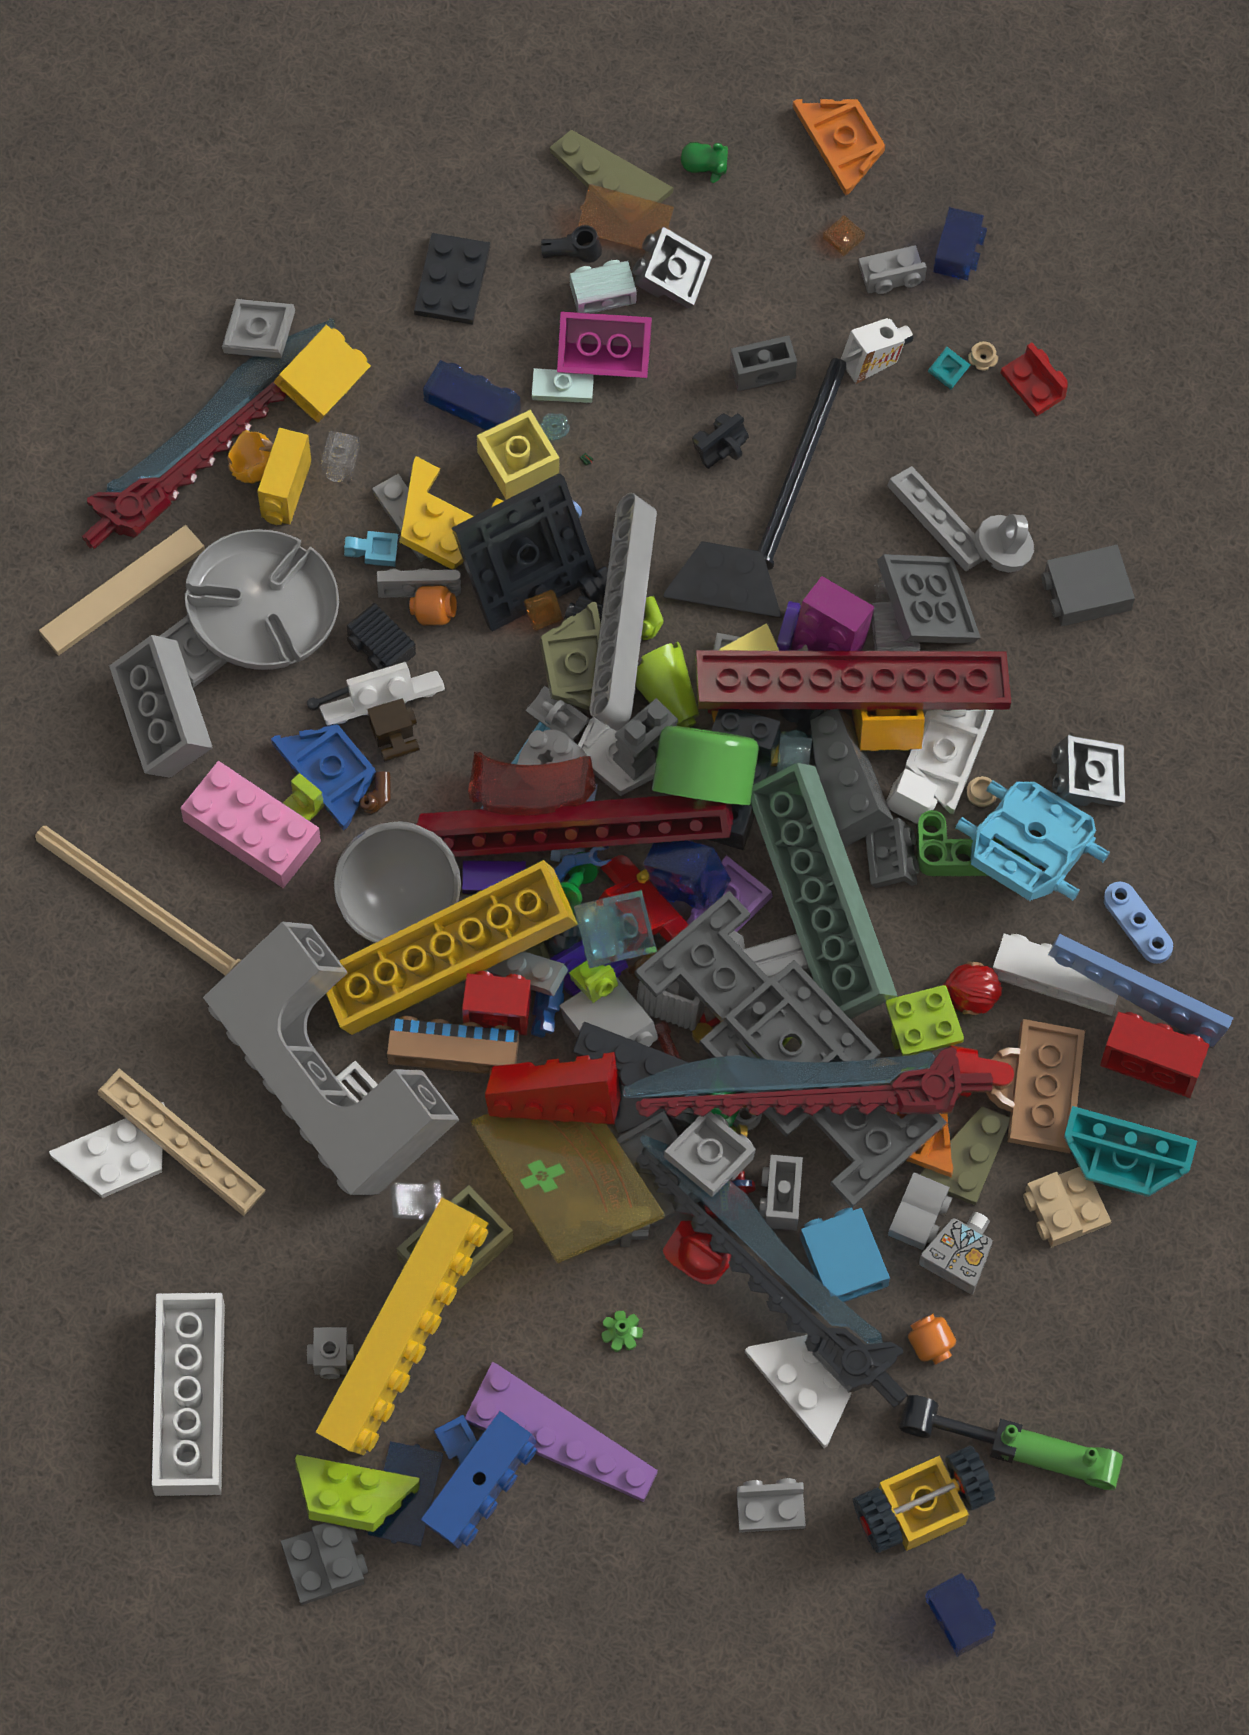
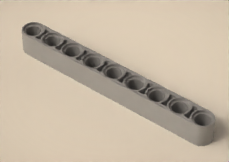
(623, 612)

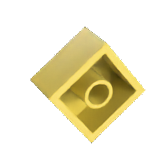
(518, 454)

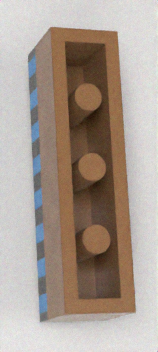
(450, 1045)

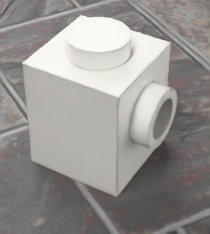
(911, 796)

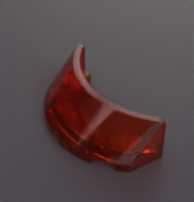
(530, 788)

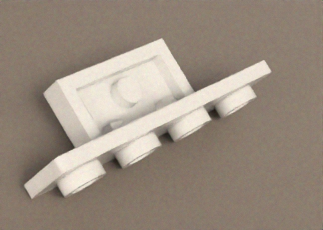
(380, 688)

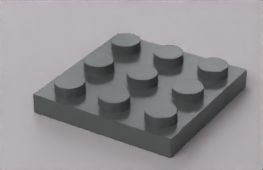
(928, 599)

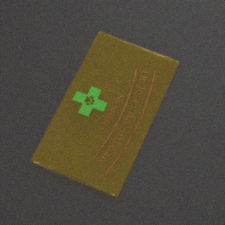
(569, 1180)

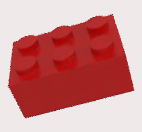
(1154, 1053)

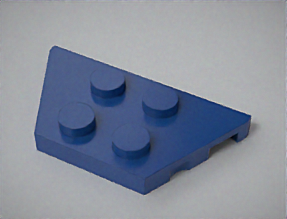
(330, 764)

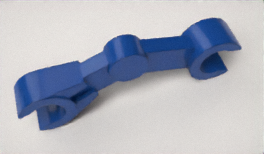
(572, 860)

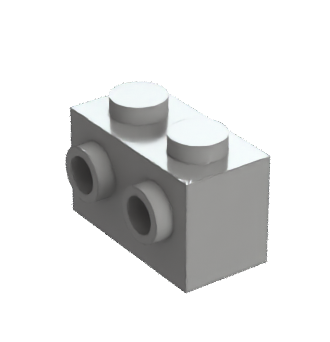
(783, 1192)

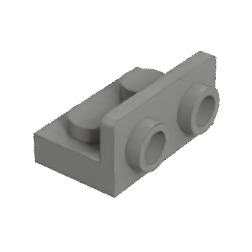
(892, 269)
(770, 1506)

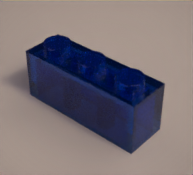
(470, 396)

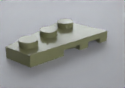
(973, 1155)

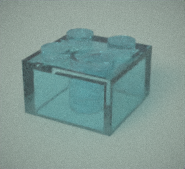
(615, 929)

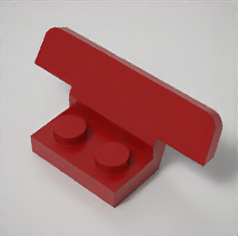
(661, 914)

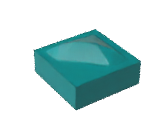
(948, 368)

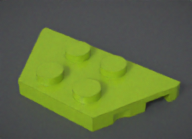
(351, 1493)

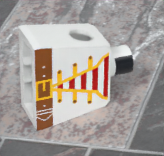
(874, 348)

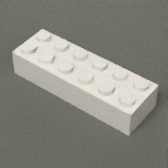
(188, 1394)

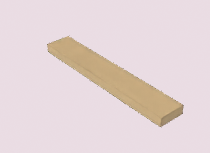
(121, 590)
(181, 1142)

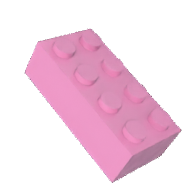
(250, 824)

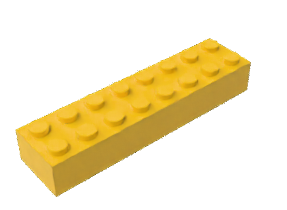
(450, 945)
(403, 1328)

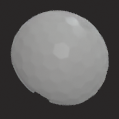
(394, 879)

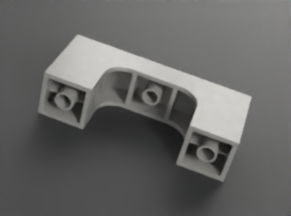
(266, 1014)

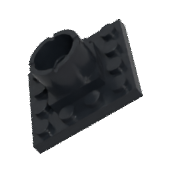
(524, 550)

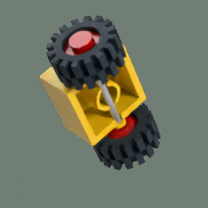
(924, 1501)

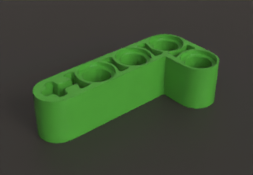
(945, 849)

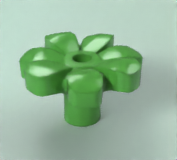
(621, 1331)

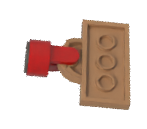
(1034, 1082)

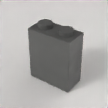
(1088, 585)

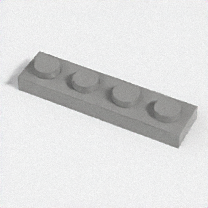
(936, 517)

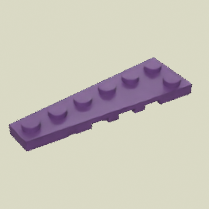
(560, 1434)

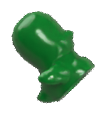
(702, 158)

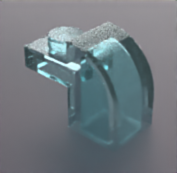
(794, 748)

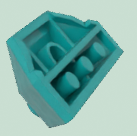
(1126, 1152)

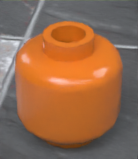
(433, 605)
(932, 1339)

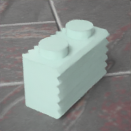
(603, 287)

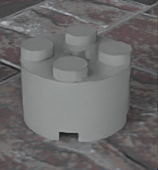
(548, 748)

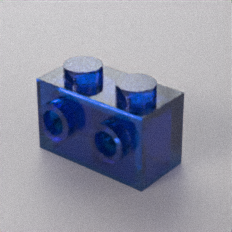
(959, 243)
(960, 1614)

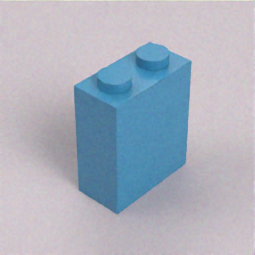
(844, 1254)

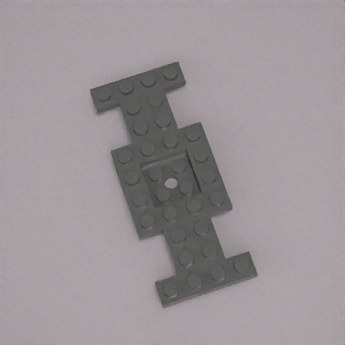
(764, 1013)

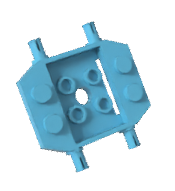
(1064, 839)

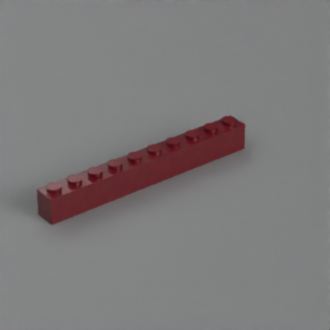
(582, 826)

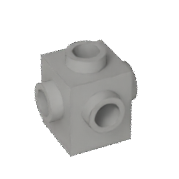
(330, 1352)

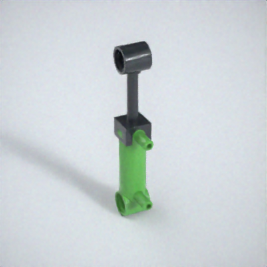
(1095, 1465)

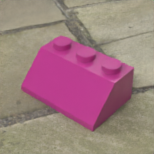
(604, 344)

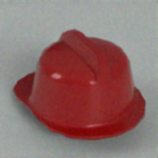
(694, 1256)

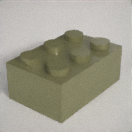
(497, 1239)

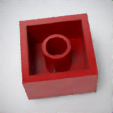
(497, 1000)

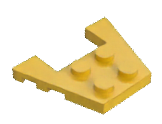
(430, 519)

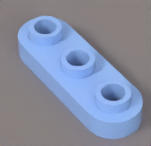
(1140, 934)

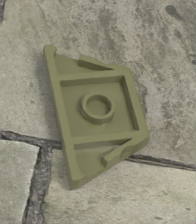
(571, 657)

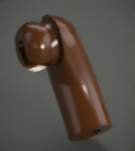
(379, 796)

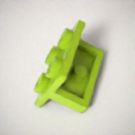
(924, 1021)

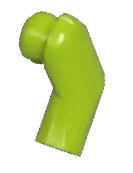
(653, 619)

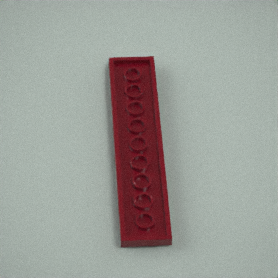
(853, 680)

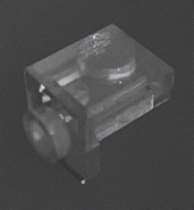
(415, 1200)

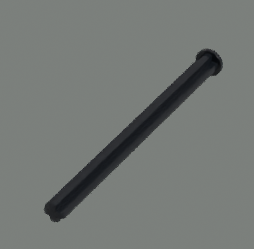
(801, 460)

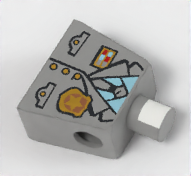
(959, 1252)

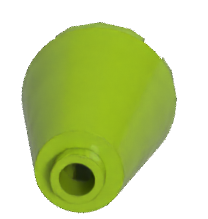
(666, 677)

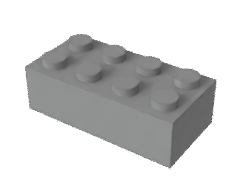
(160, 706)

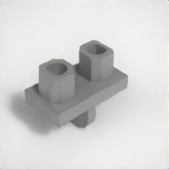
(557, 714)

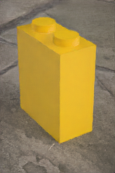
(322, 373)
(284, 476)

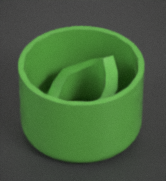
(705, 765)

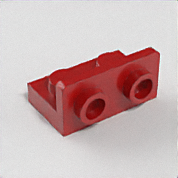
(1036, 380)

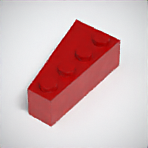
(556, 1091)

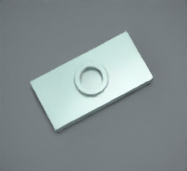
(560, 386)

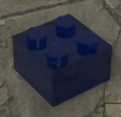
(687, 873)

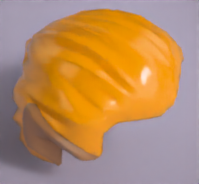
(249, 456)

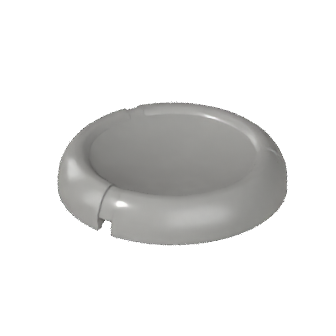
(261, 599)

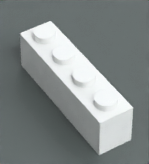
(1033, 969)

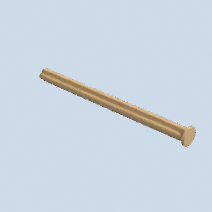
(136, 900)

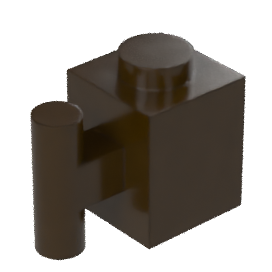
(391, 725)

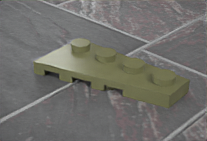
(604, 169)

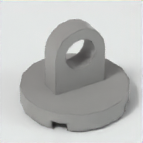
(1005, 542)

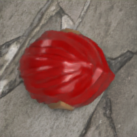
(973, 988)

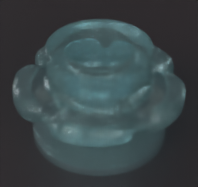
(555, 433)

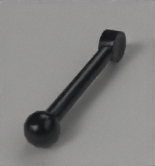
(314, 703)

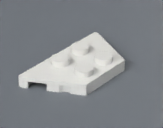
(949, 751)
(111, 1158)
(802, 1384)

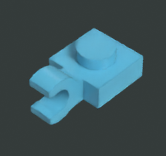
(378, 548)

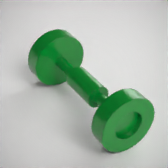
(578, 875)

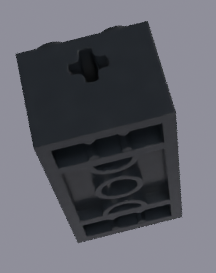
(767, 734)

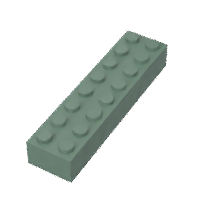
(821, 889)

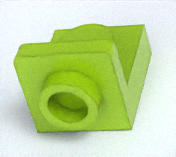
(305, 798)
(594, 982)

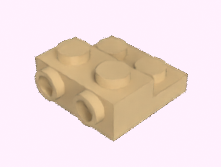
(1065, 1206)

